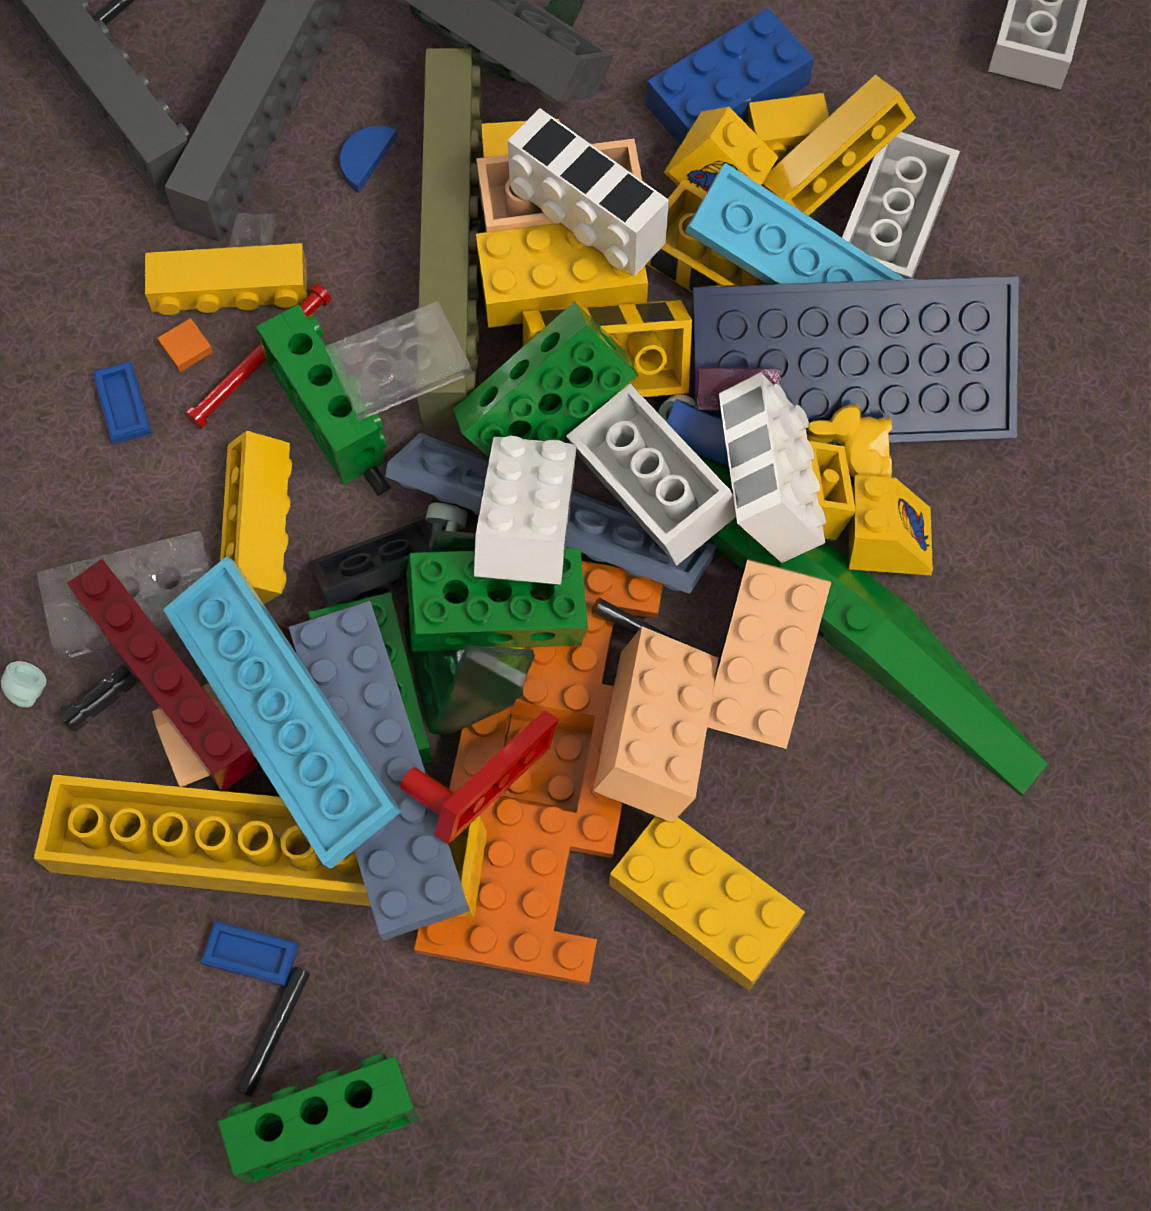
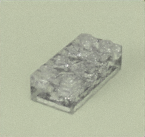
(142, 571)

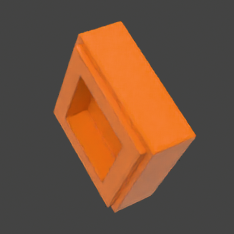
(185, 345)

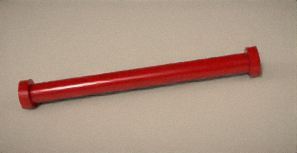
(199, 414)

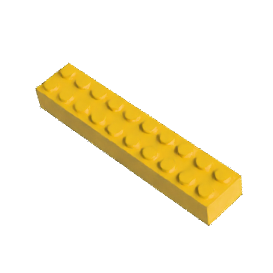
(206, 842)

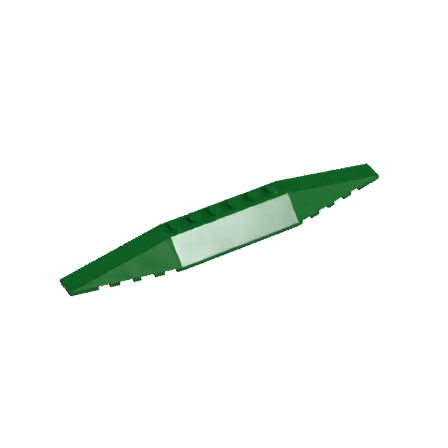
(898, 652)

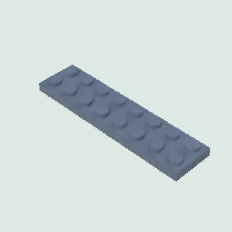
(593, 526)
(402, 864)

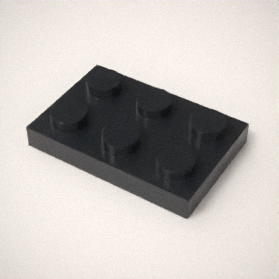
(370, 564)

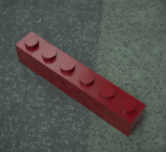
(163, 675)

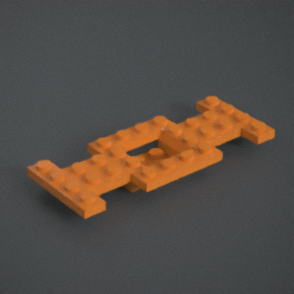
(548, 806)

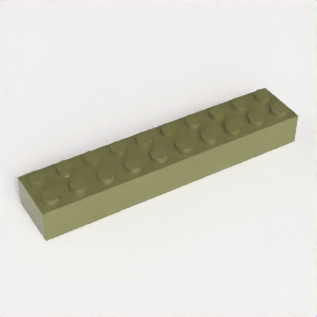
(451, 214)

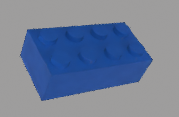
(740, 67)

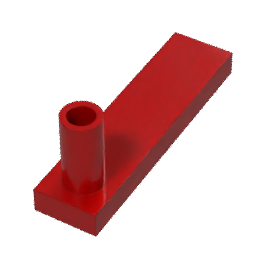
(461, 808)

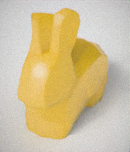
(863, 437)

